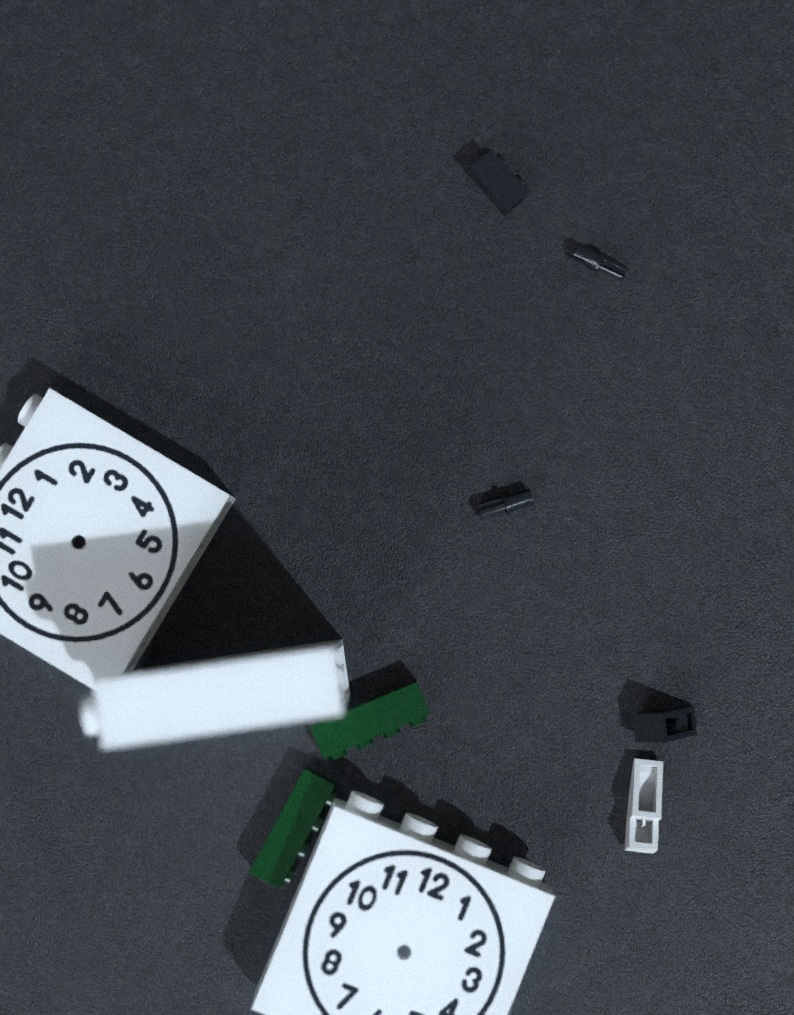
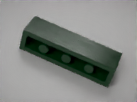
(370, 719)
(292, 828)

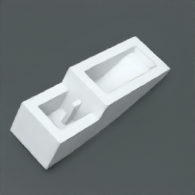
(644, 806)

